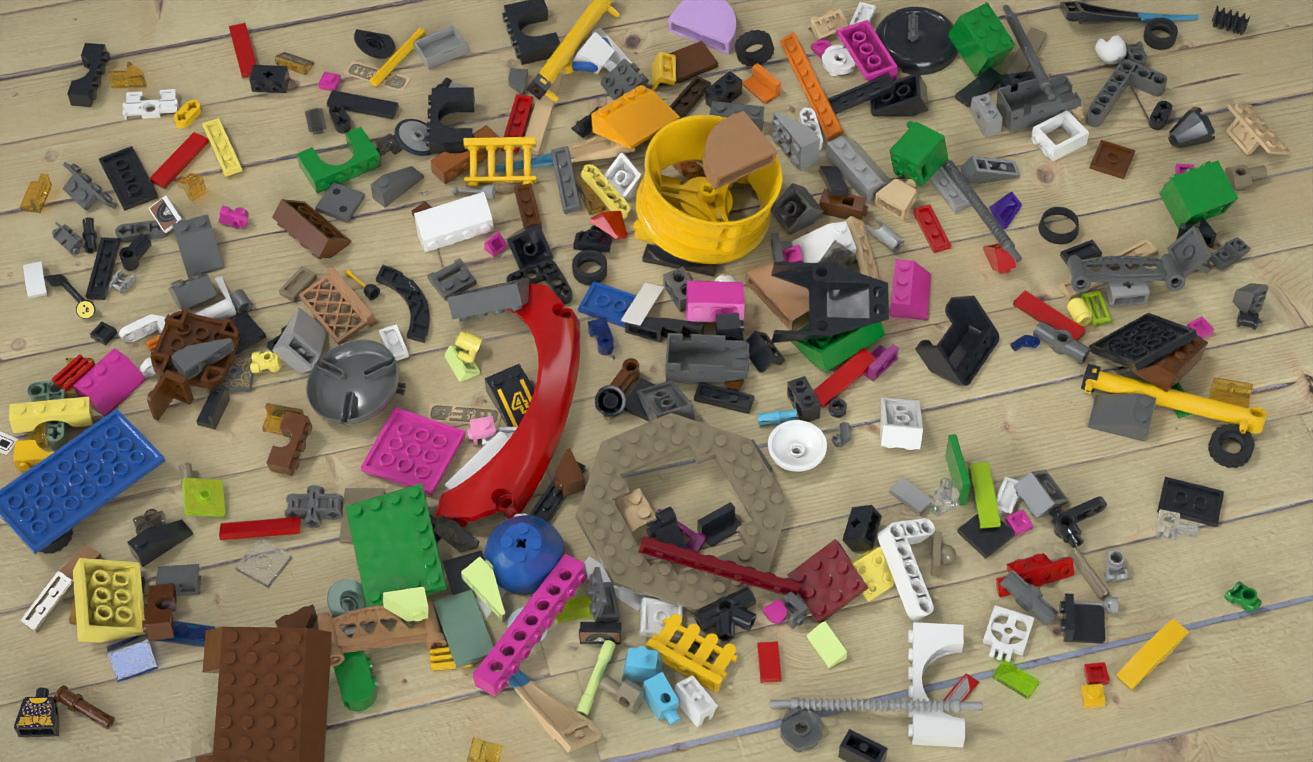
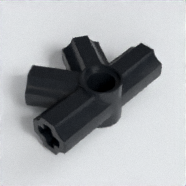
(725, 620)

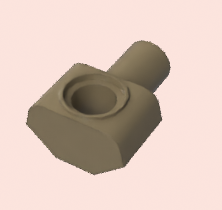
(1242, 176)
(626, 694)

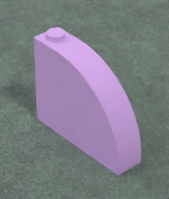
(707, 22)

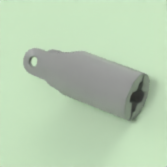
(886, 236)

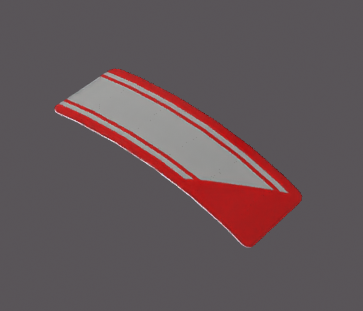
(962, 688)

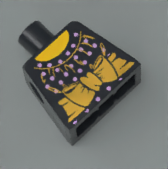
(38, 716)

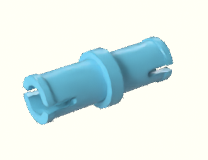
(777, 417)

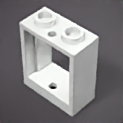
(1069, 123)

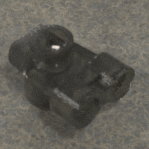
(388, 144)
(149, 520)

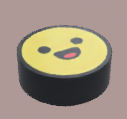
(85, 309)

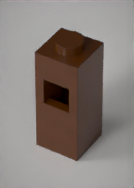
(843, 206)

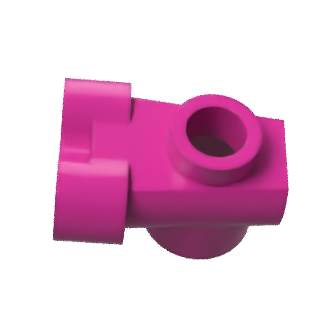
(235, 218)

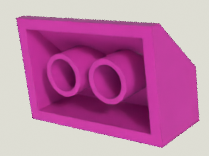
(910, 290)
(710, 298)
(109, 382)

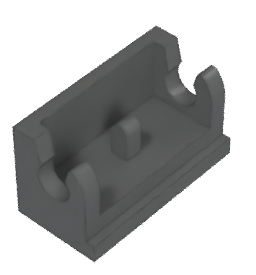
(185, 578)

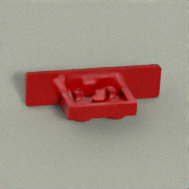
(1038, 571)

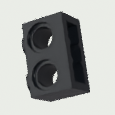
(803, 399)

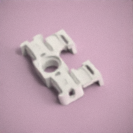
(135, 106)

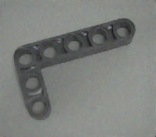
(1125, 74)

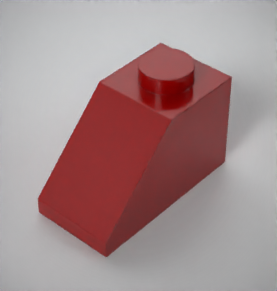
(999, 258)

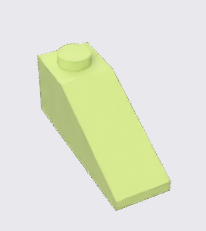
(482, 581)

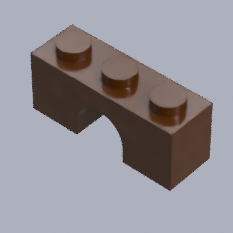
(286, 458)
(158, 612)

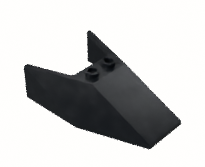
(837, 299)

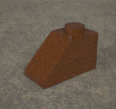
(568, 475)

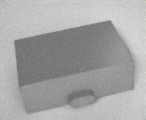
(441, 47)

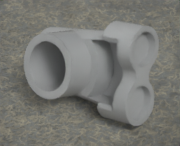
(1116, 571)

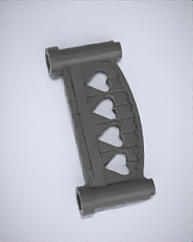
(1083, 276)

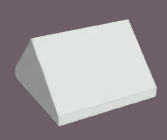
(624, 176)

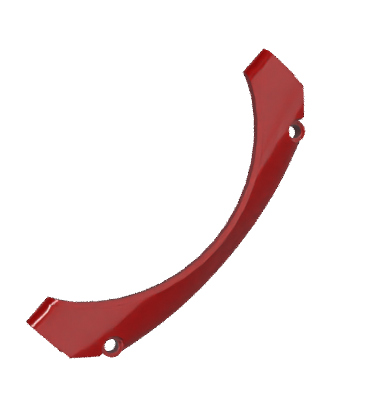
(518, 467)

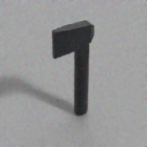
(59, 279)

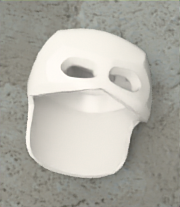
(1112, 51)

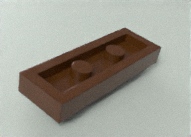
(527, 205)

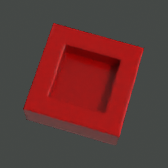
(1096, 673)

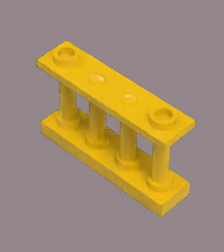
(491, 145)

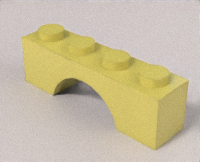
(28, 415)

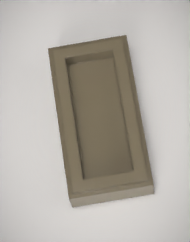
(297, 283)

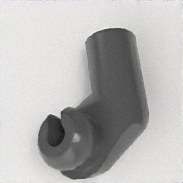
(844, 435)

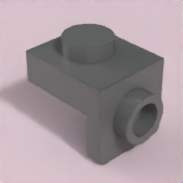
(798, 608)

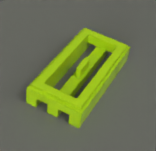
(1099, 320)

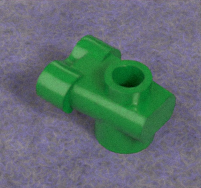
(1243, 596)

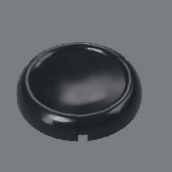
(929, 52)

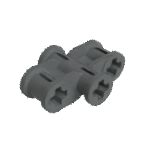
(314, 506)

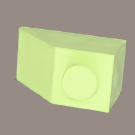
(407, 603)

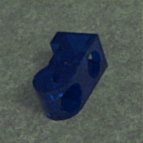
(601, 330)

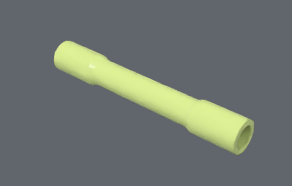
(603, 659)

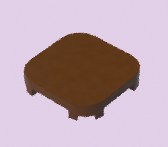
(190, 329)

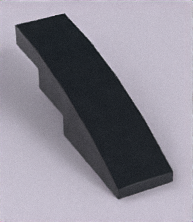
(657, 328)

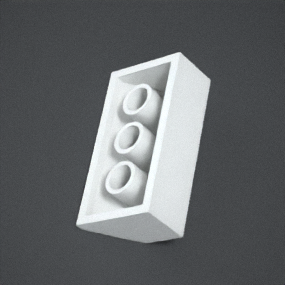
(453, 222)

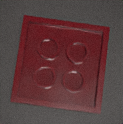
(828, 581)

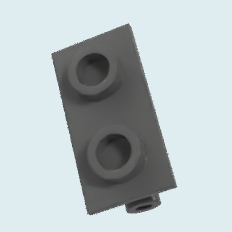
(64, 234)

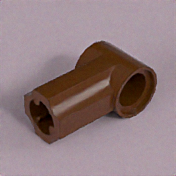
(625, 377)

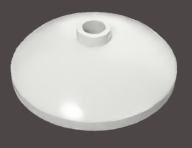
(797, 437)

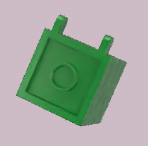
(918, 153)

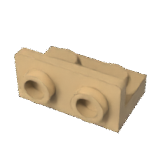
(827, 24)

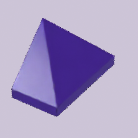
(1005, 209)

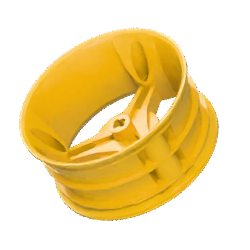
(702, 226)

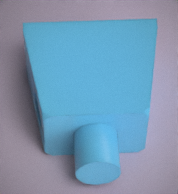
(641, 664)
(661, 698)

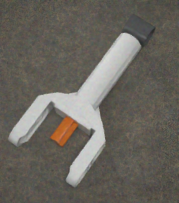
(217, 311)

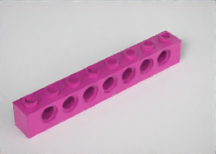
(522, 627)

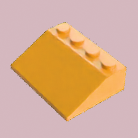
(633, 117)

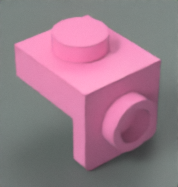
(481, 428)

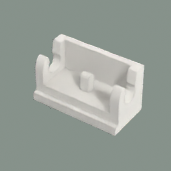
(695, 700)

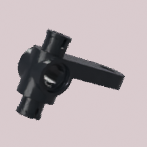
(1070, 517)

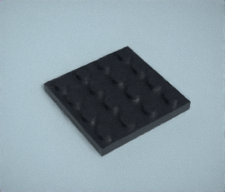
(1143, 341)

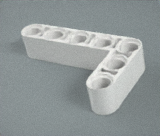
(895, 543)

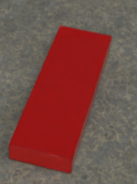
(931, 228)

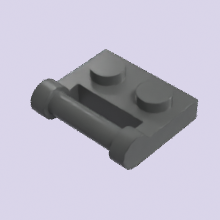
(456, 283)

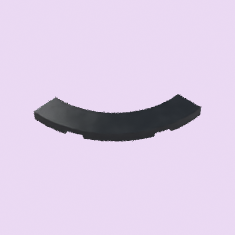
(414, 299)

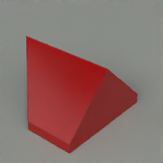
(611, 223)

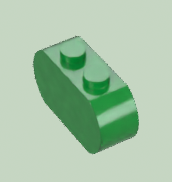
(356, 682)

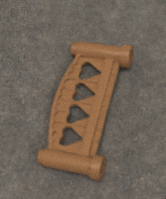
(423, 631)

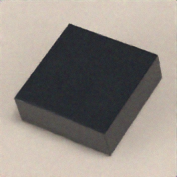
(103, 333)

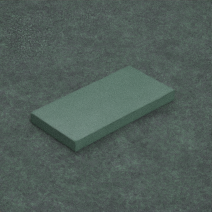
(463, 628)

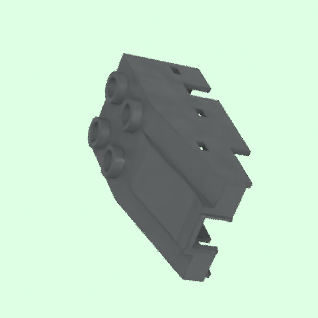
(1031, 106)
(705, 359)

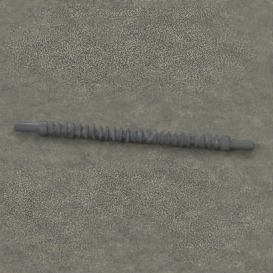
(1028, 52)
(981, 209)

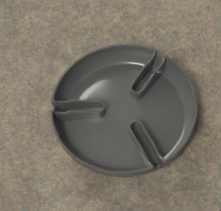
(353, 382)

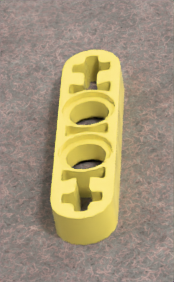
(593, 176)

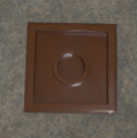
(1112, 159)

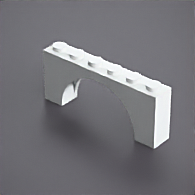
(928, 644)

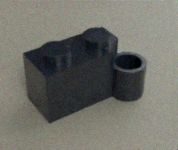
(665, 528)

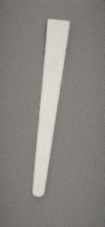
(222, 286)

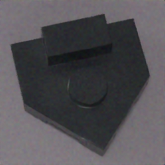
(593, 240)

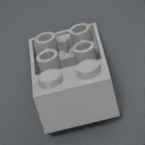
(796, 141)
(301, 342)

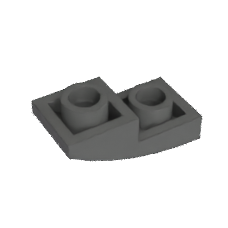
(1230, 253)

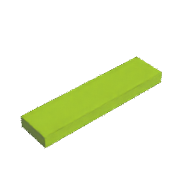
(984, 495)

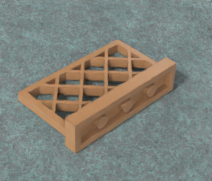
(348, 295)

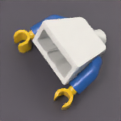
(592, 56)

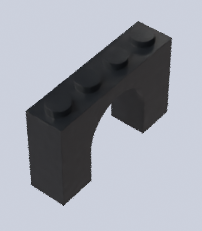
(529, 48)
(443, 102)

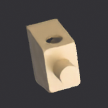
(897, 198)

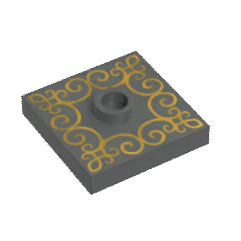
(239, 376)

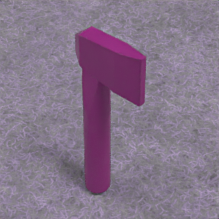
(696, 539)

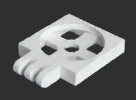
(1003, 646)

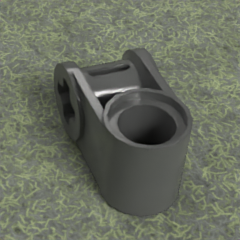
(1136, 53)

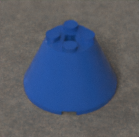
(523, 553)

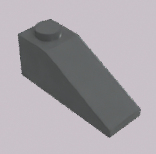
(986, 170)
(394, 184)
(194, 358)

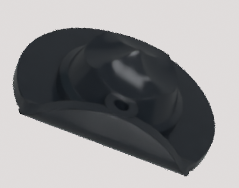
(374, 44)

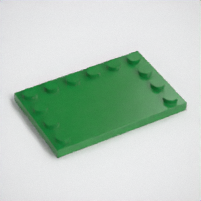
(395, 544)

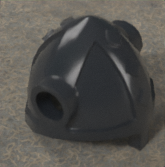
(610, 400)

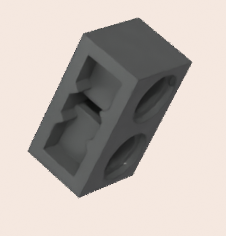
(676, 284)

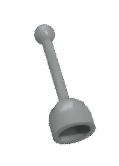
(489, 191)
(1110, 604)

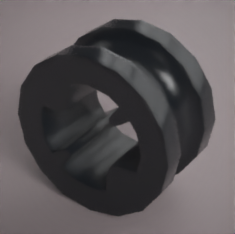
(832, 408)

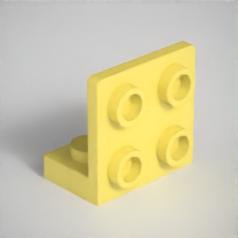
(874, 571)

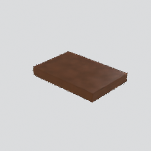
(693, 61)

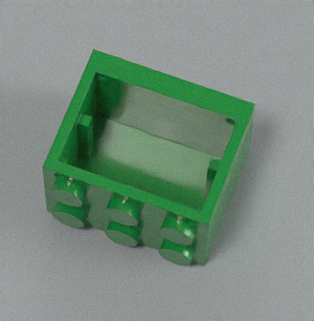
(981, 39)
(1198, 194)

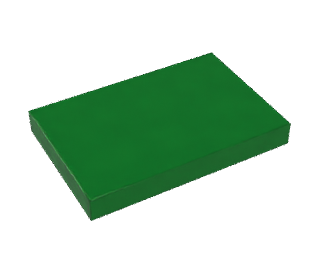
(957, 468)

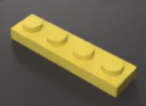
(222, 147)

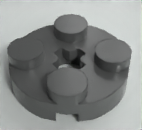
(797, 740)

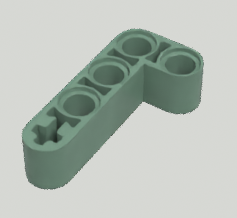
(56, 430)

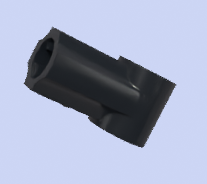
(131, 255)

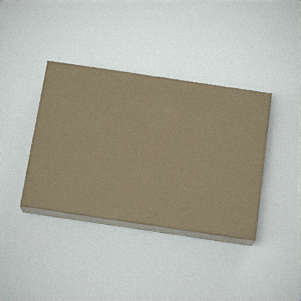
(352, 496)

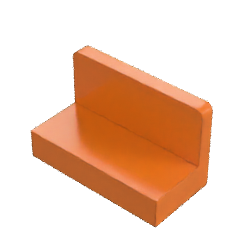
(762, 84)

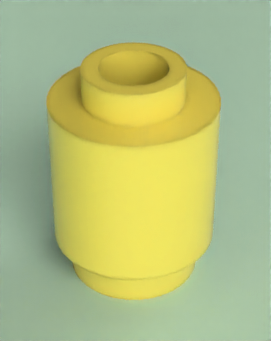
(1079, 311)

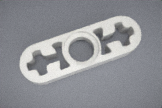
(812, 123)

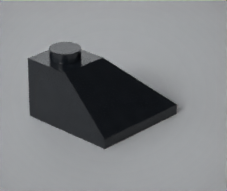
(529, 246)

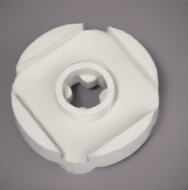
(837, 67)

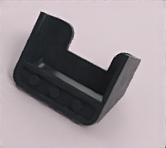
(964, 344)

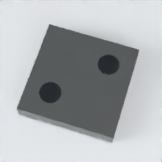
(340, 202)

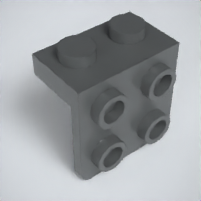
(624, 79)
(602, 598)

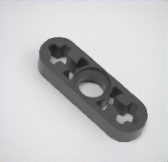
(130, 237)

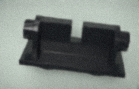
(584, 126)

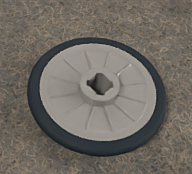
(412, 136)

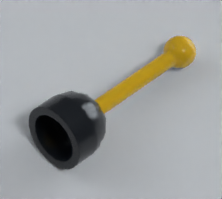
(371, 291)

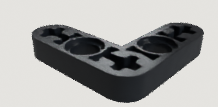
(547, 276)

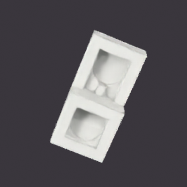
(34, 279)

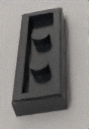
(979, 86)
(834, 180)
(724, 398)

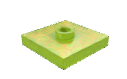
(203, 497)

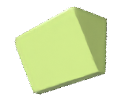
(462, 369)
(827, 645)

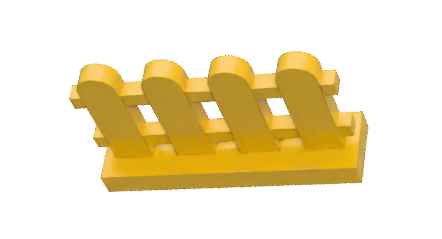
(686, 663)

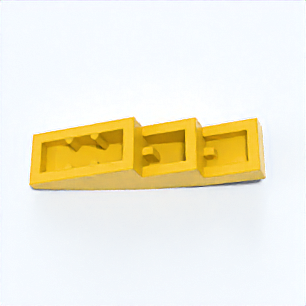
(1152, 653)

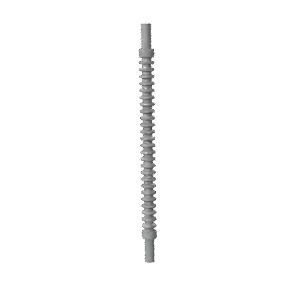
(955, 705)

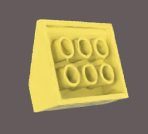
(108, 599)

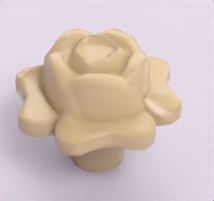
(1078, 112)

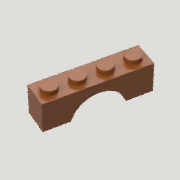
(449, 166)

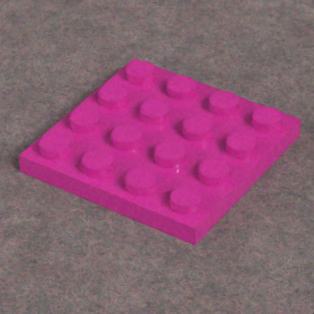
(413, 450)

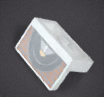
(166, 213)

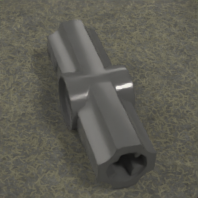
(1061, 342)
(1029, 597)

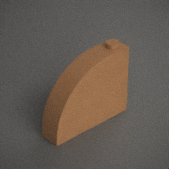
(735, 150)
(783, 298)

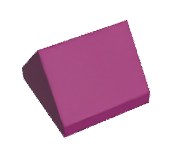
(495, 244)

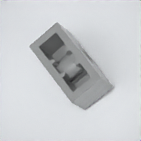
(986, 114)
(1127, 293)

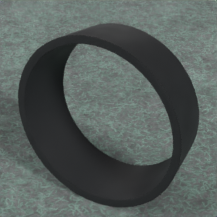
(1057, 238)

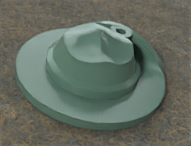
(345, 597)

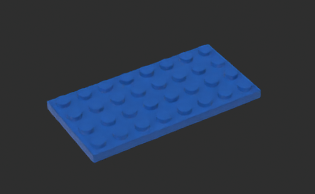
(77, 480)

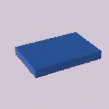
(606, 302)

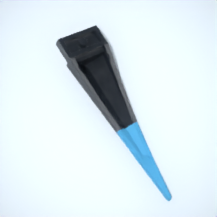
(1095, 14)

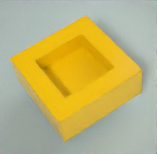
(1093, 695)

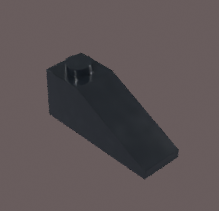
(158, 540)

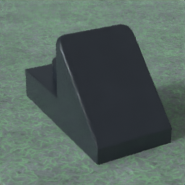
(1206, 230)

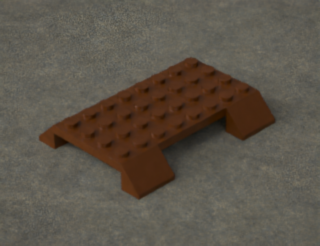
(269, 693)

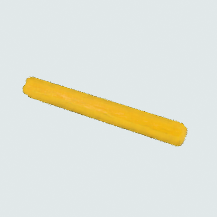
(397, 57)

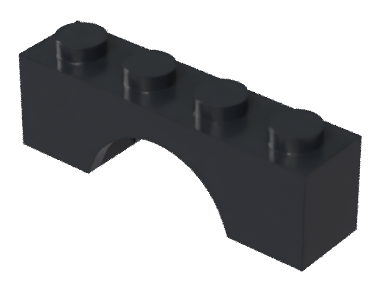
(84, 90)

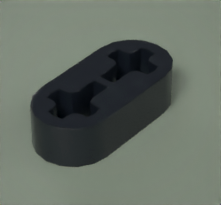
(1163, 116)
(343, 117)

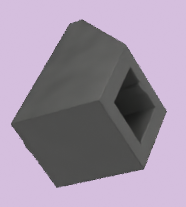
(1250, 298)

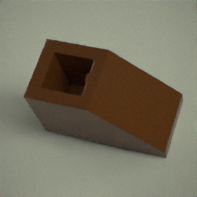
(303, 618)

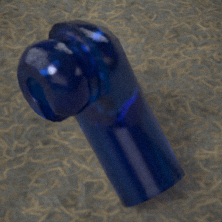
(1025, 341)

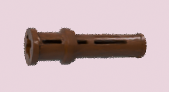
(76, 702)

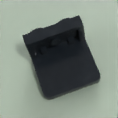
(1081, 622)

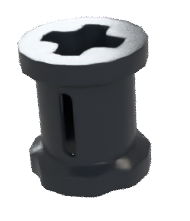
(1247, 320)

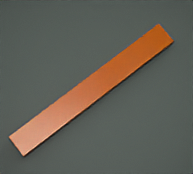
(812, 87)

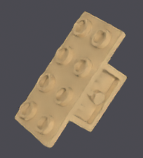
(1250, 130)

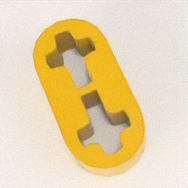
(189, 112)

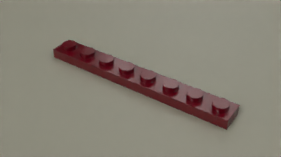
(712, 565)

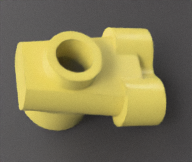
(264, 361)

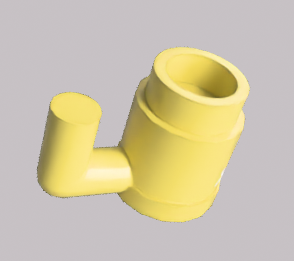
(468, 343)

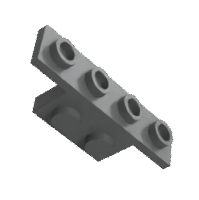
(83, 190)

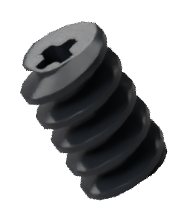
(1230, 21)

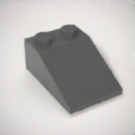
(198, 245)
(665, 399)
(1123, 414)

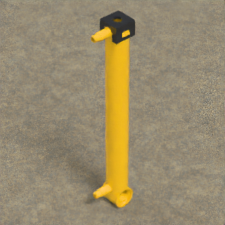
(567, 48)
(1249, 419)

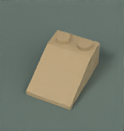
(635, 512)

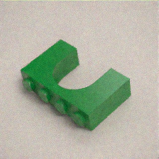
(322, 175)

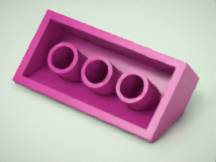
(867, 51)

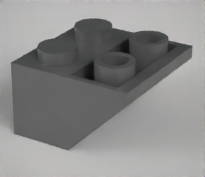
(192, 291)

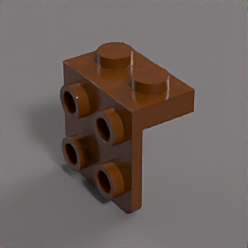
(168, 387)

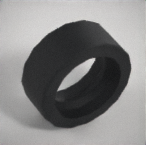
(1164, 25)
(589, 256)

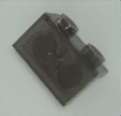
(838, 255)
(455, 534)

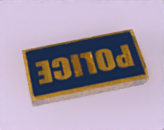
(294, 62)

